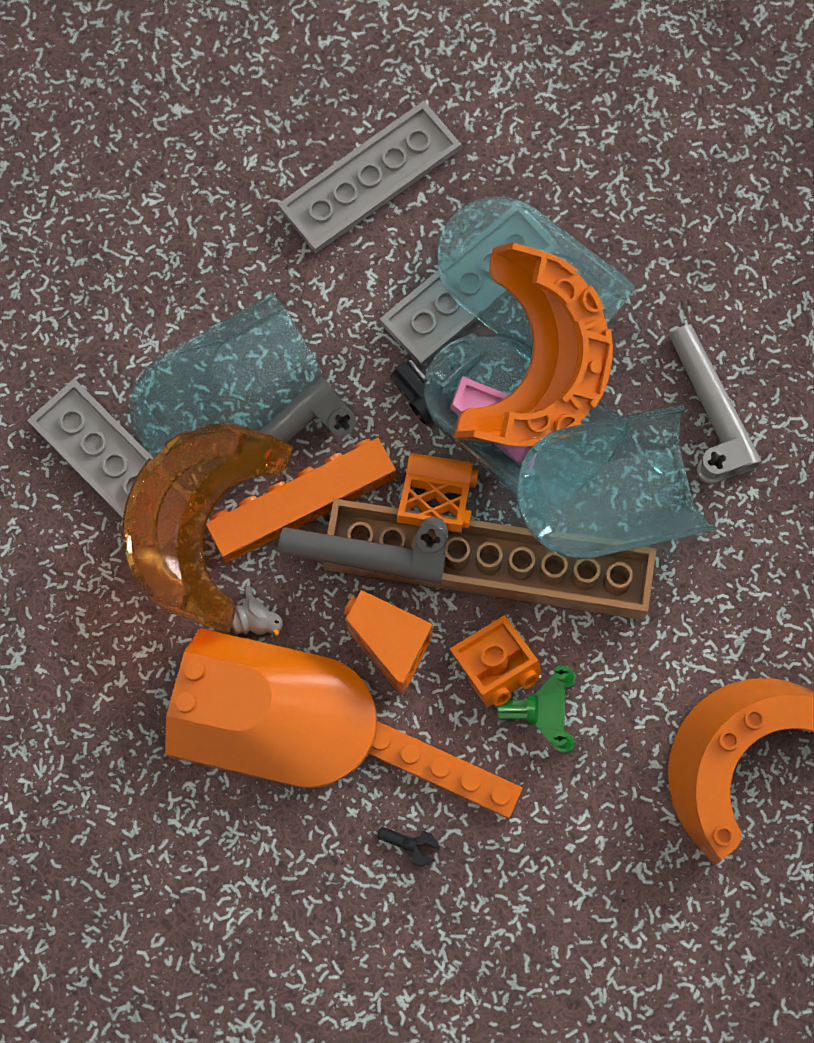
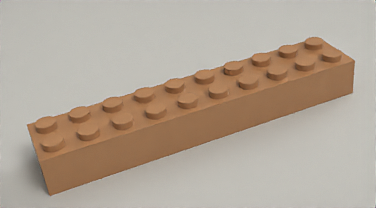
(507, 563)

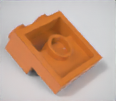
(497, 662)

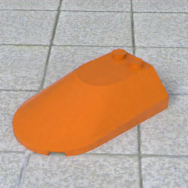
(268, 712)

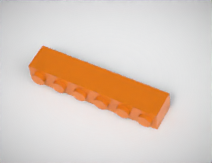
(301, 499)

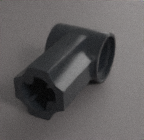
(411, 384)

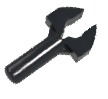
(408, 843)

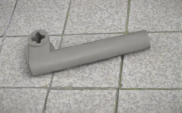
(736, 452)

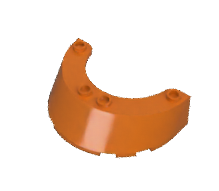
(568, 351)
(711, 746)

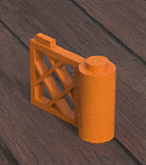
(437, 477)

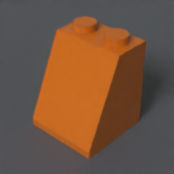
(388, 637)

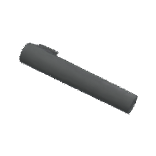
(314, 401)
(421, 563)

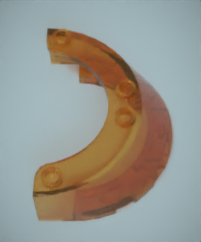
(171, 508)

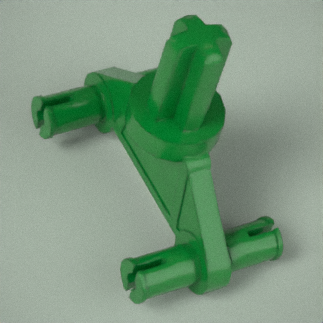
(545, 709)

